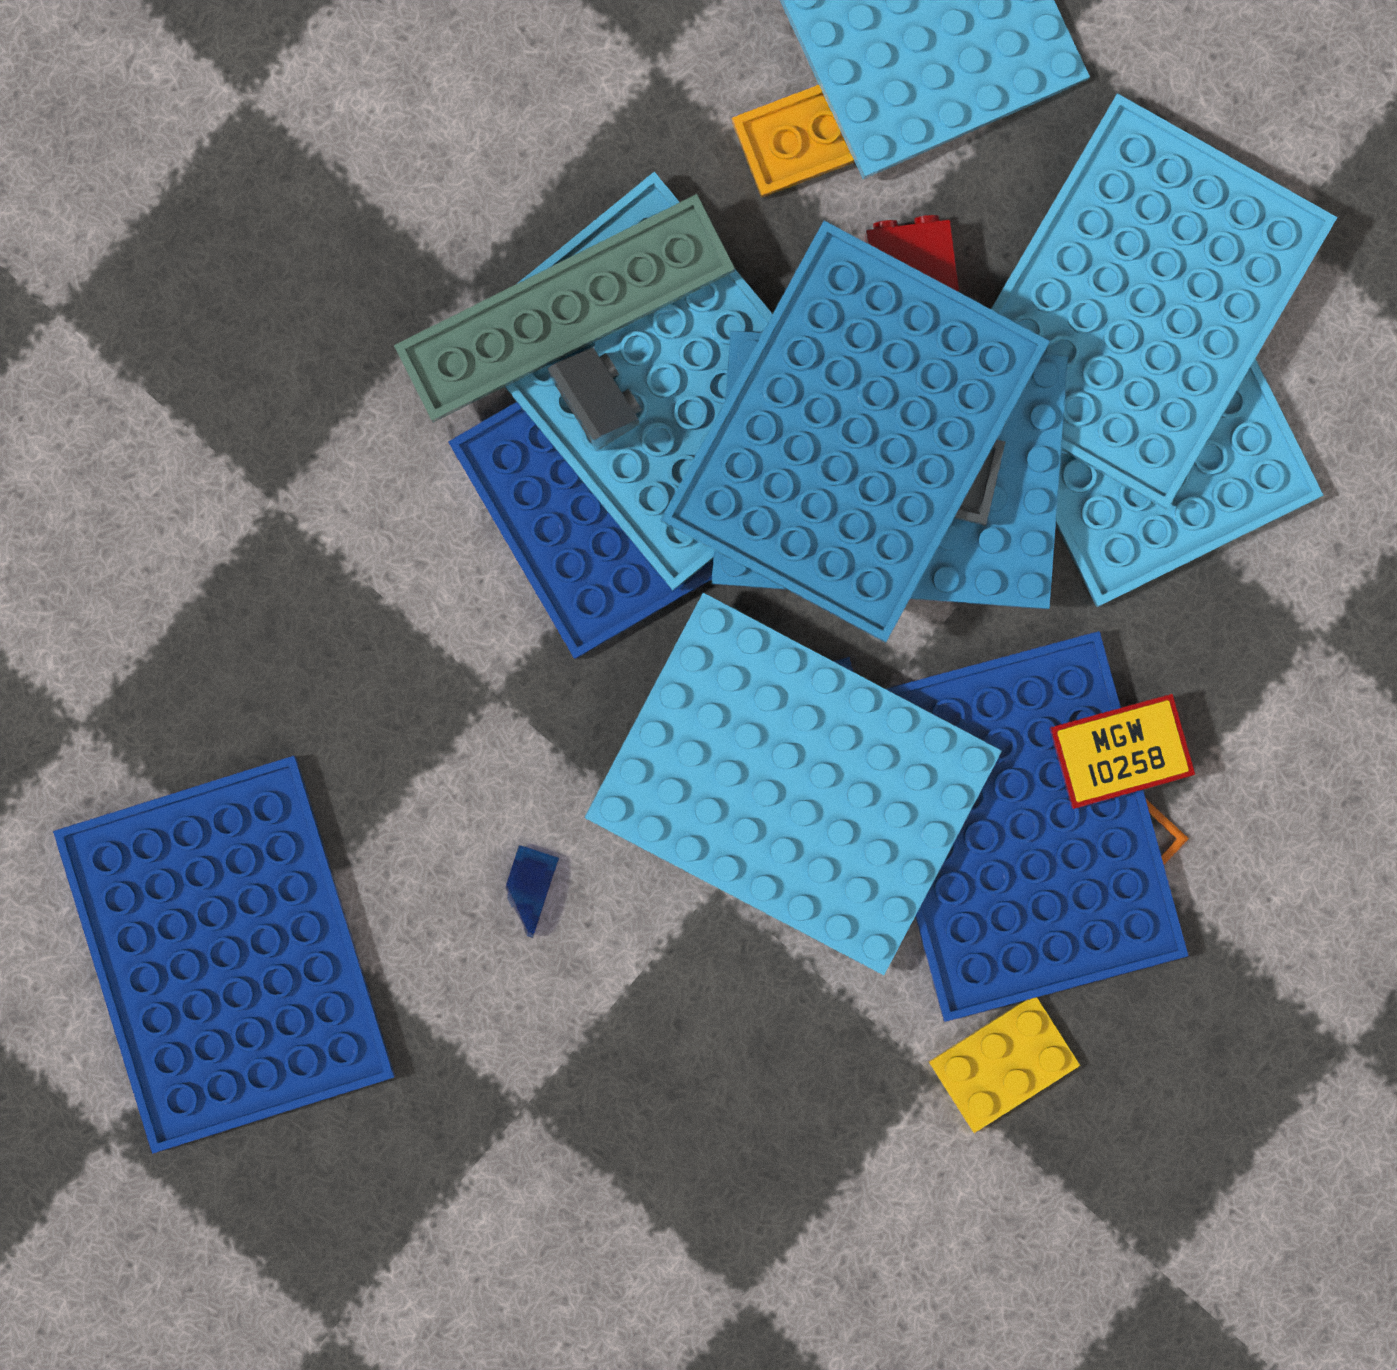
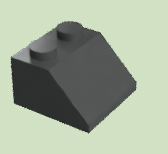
(594, 396)

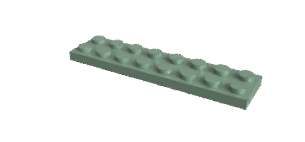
(564, 308)

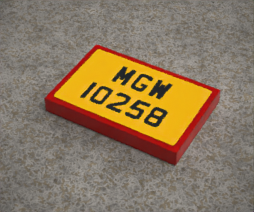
(1122, 751)

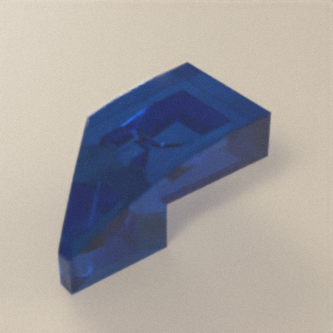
(529, 885)

